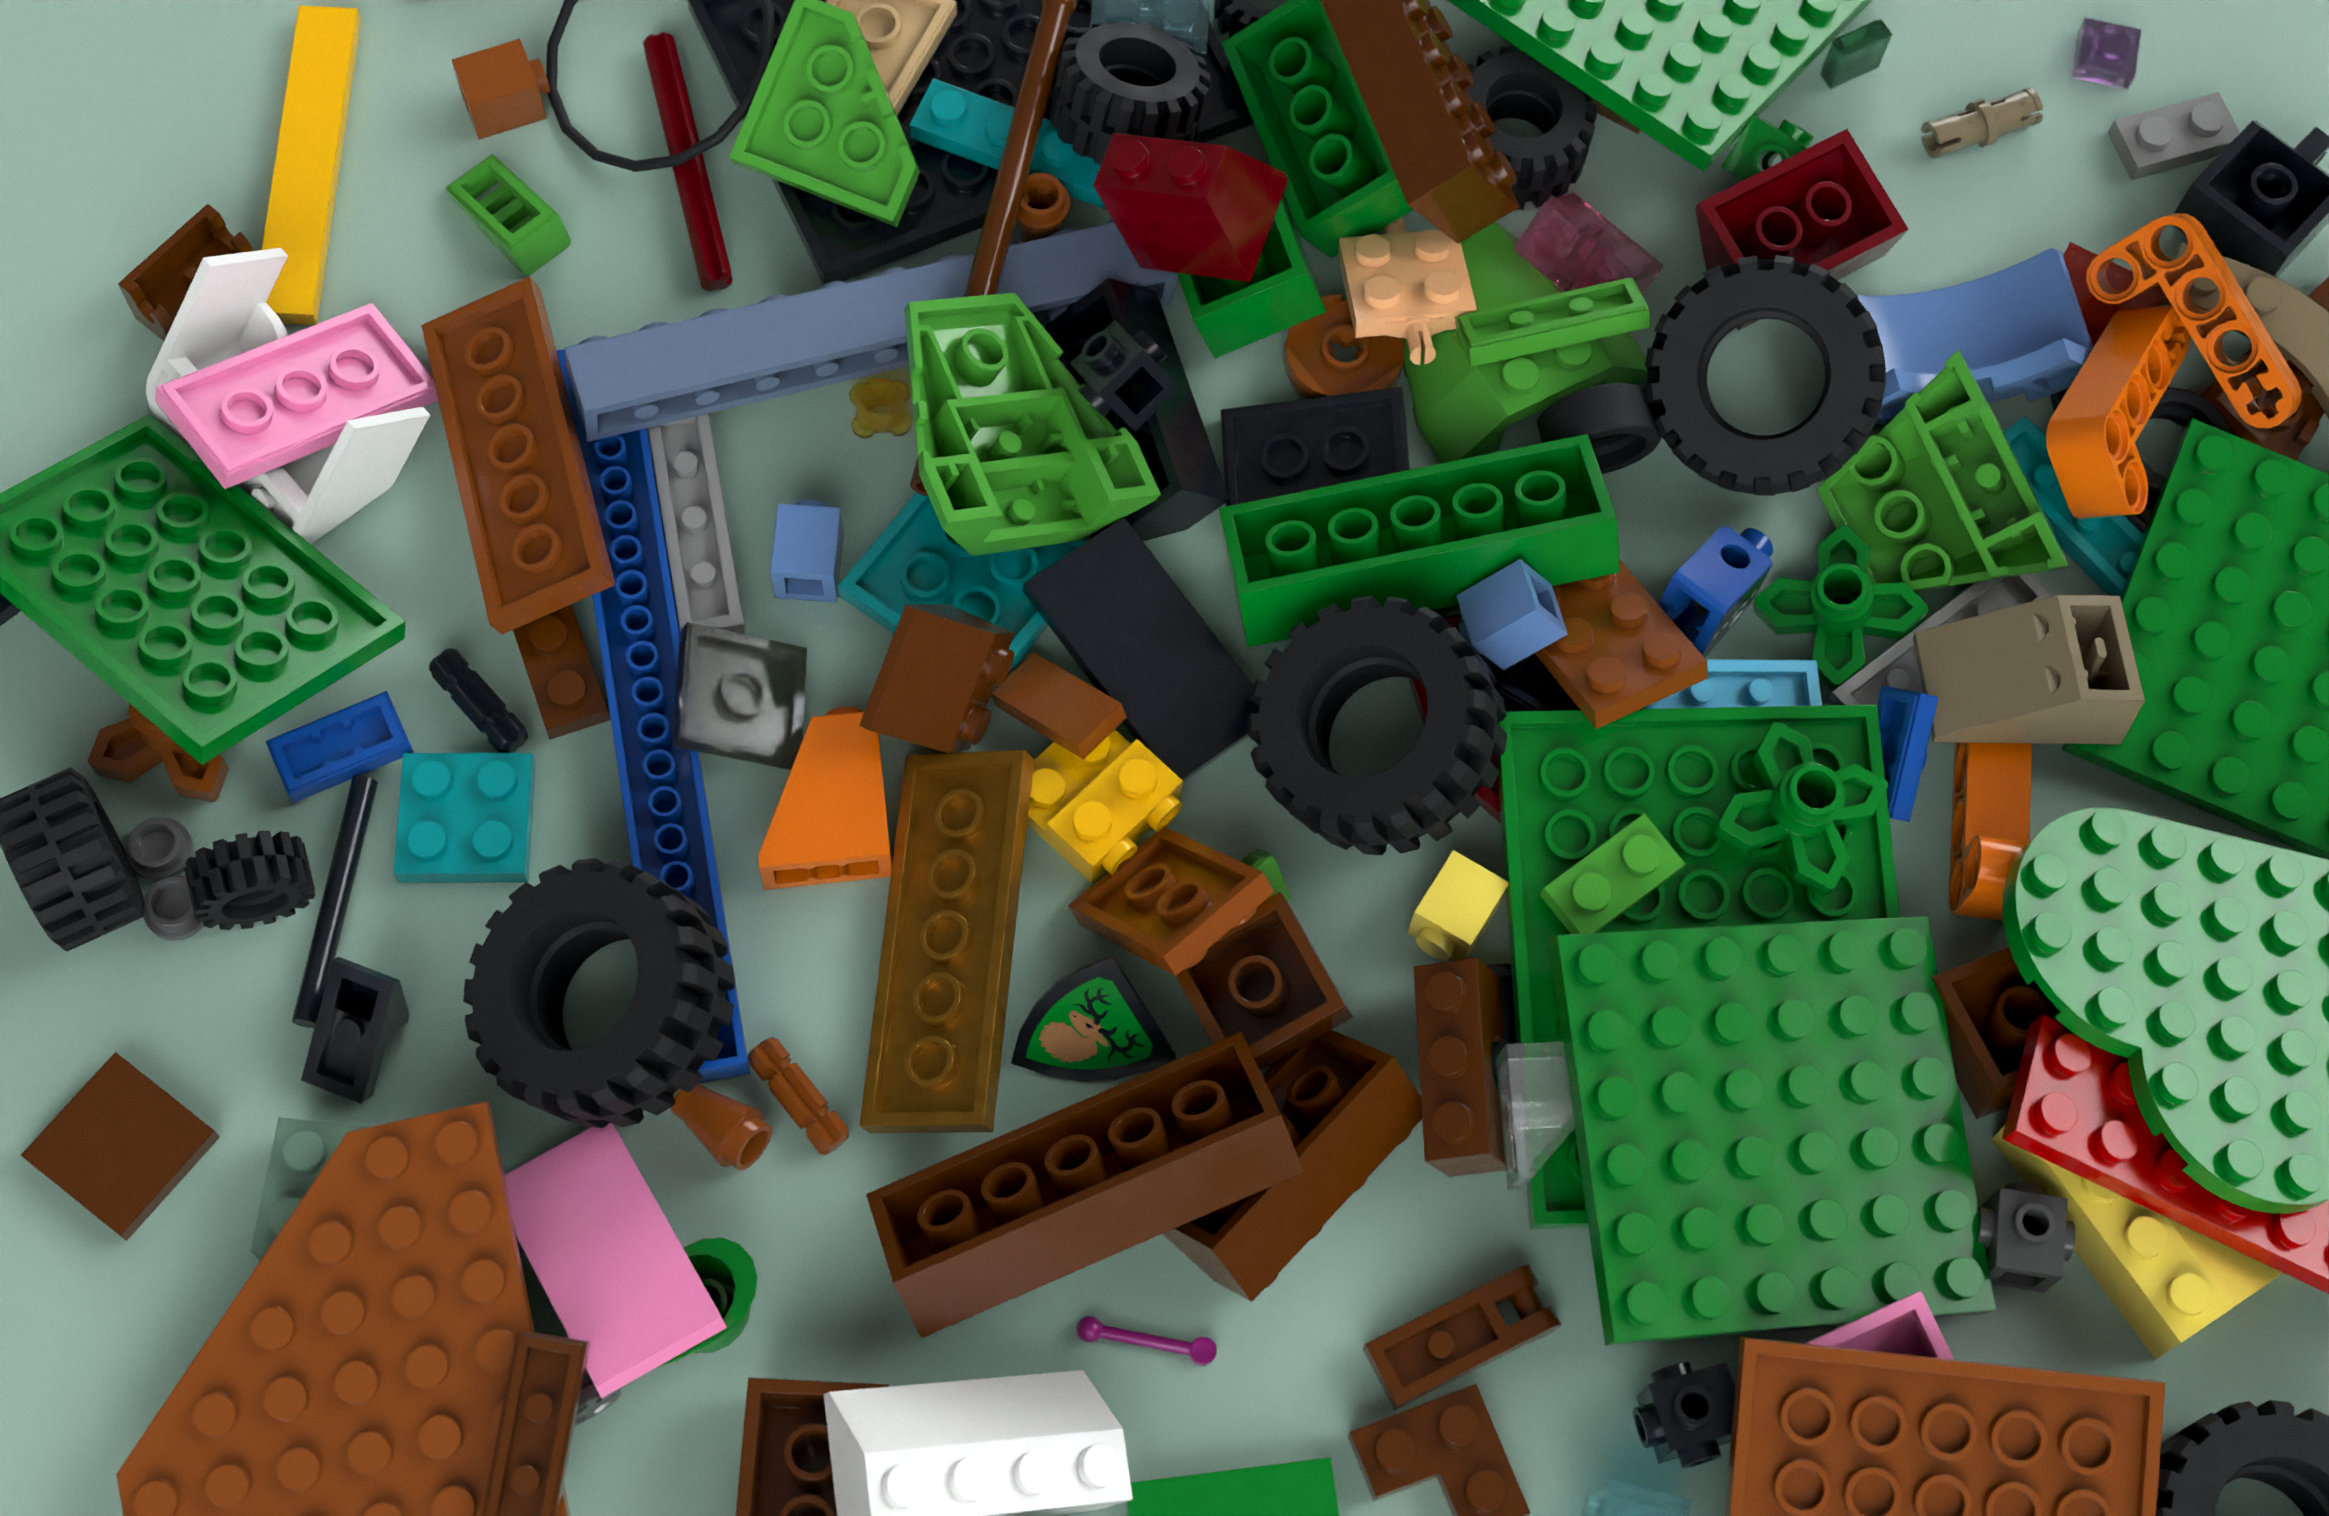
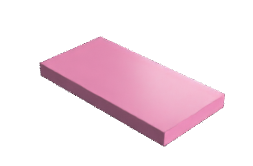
(294, 394)
(608, 1258)

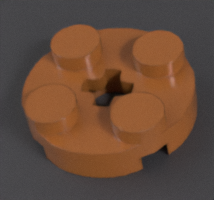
(1311, 361)

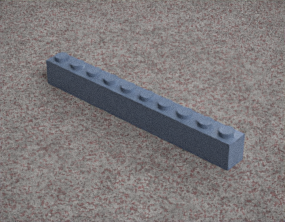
(821, 334)

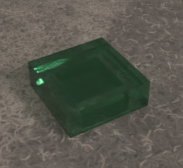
(1855, 53)

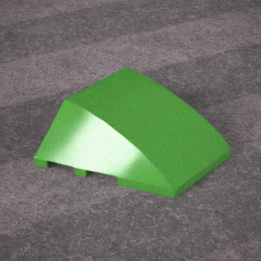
(1943, 493)

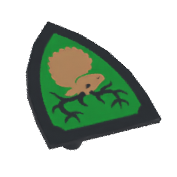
(1091, 1028)

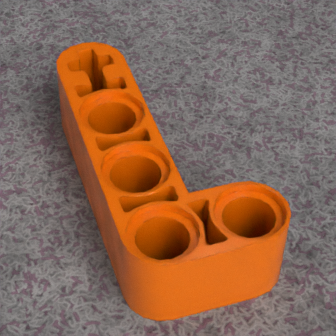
(2205, 327)
(2107, 408)
(1987, 823)

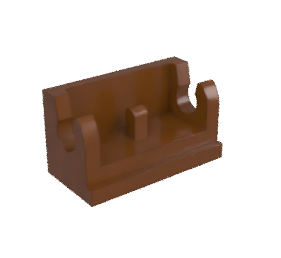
(163, 278)

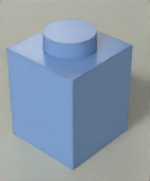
(807, 551)
(1510, 615)

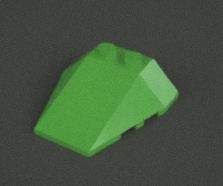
(1468, 407)
(1007, 434)

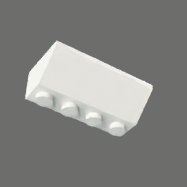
(977, 1448)

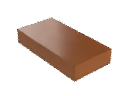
(1059, 705)

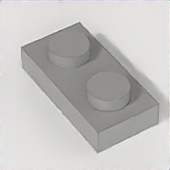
(2173, 135)

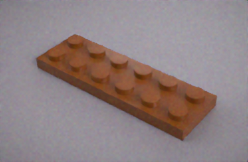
(516, 456)

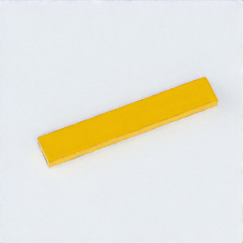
(310, 157)

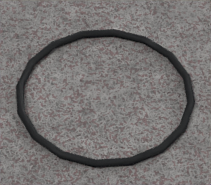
(659, 162)

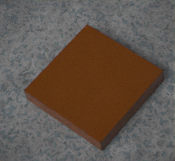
(120, 1146)

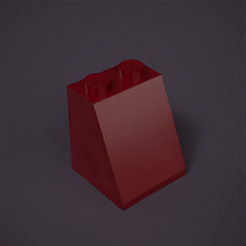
(1190, 204)

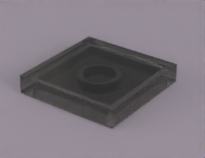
(739, 696)

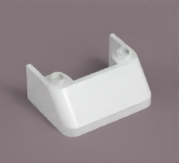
(229, 316)

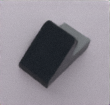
(353, 1029)

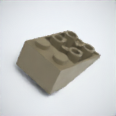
(2033, 673)

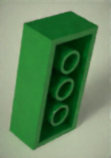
(1315, 125)

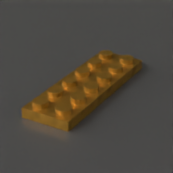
(948, 944)

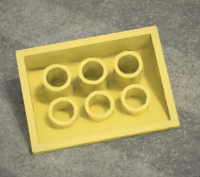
(2150, 1267)

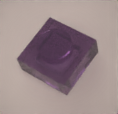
(2106, 53)

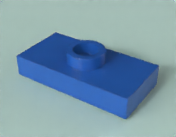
(1904, 733)
(339, 747)

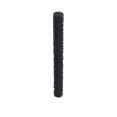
(335, 899)

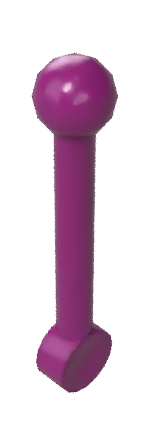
(1201, 1350)

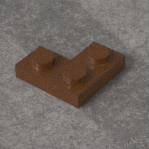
(1446, 1441)

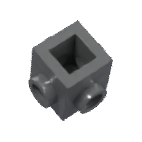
(2026, 1237)

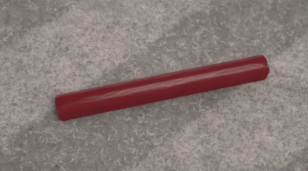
(691, 176)

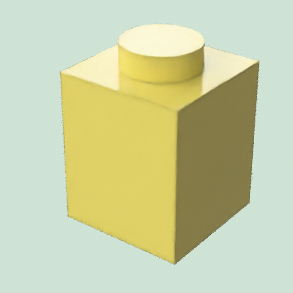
(1456, 909)

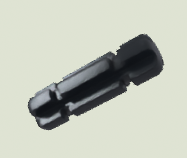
(478, 701)

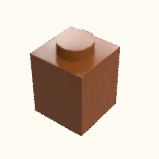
(501, 88)

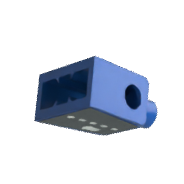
(1722, 579)

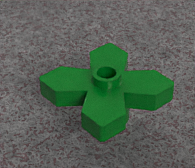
(1840, 607)
(1802, 807)

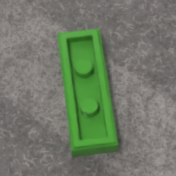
(1552, 321)

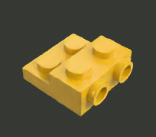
(1101, 804)

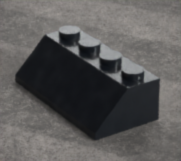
(1174, 435)

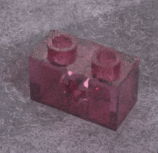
(1583, 248)

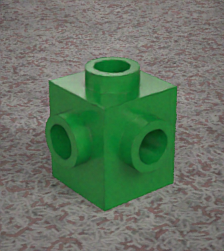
(1762, 144)

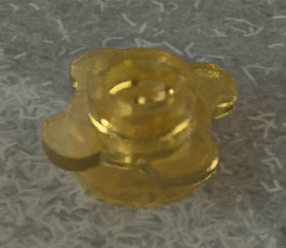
(875, 393)

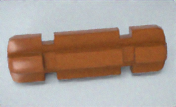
(798, 1095)

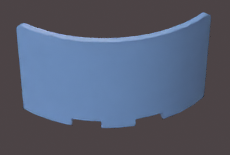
(2012, 328)

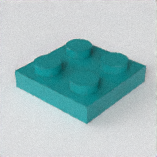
(465, 817)

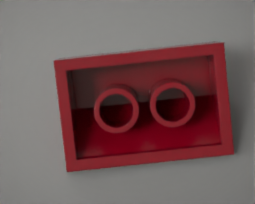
(1809, 207)

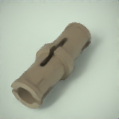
(1981, 122)

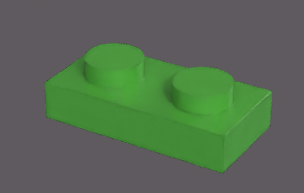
(1612, 878)

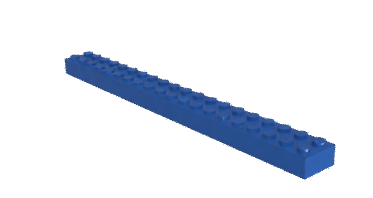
(639, 656)

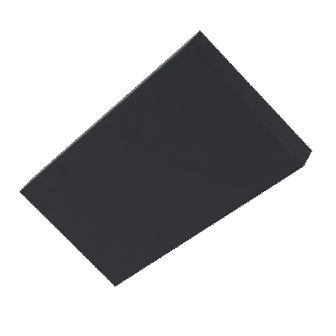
(1146, 648)

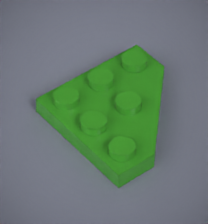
(828, 118)

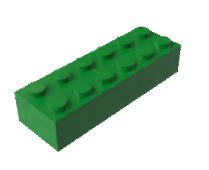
(1420, 534)

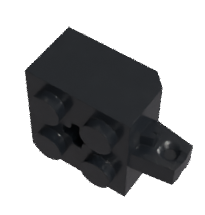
(2262, 198)

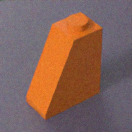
(831, 809)

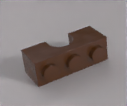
(1459, 1099)

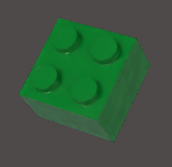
(1277, 298)

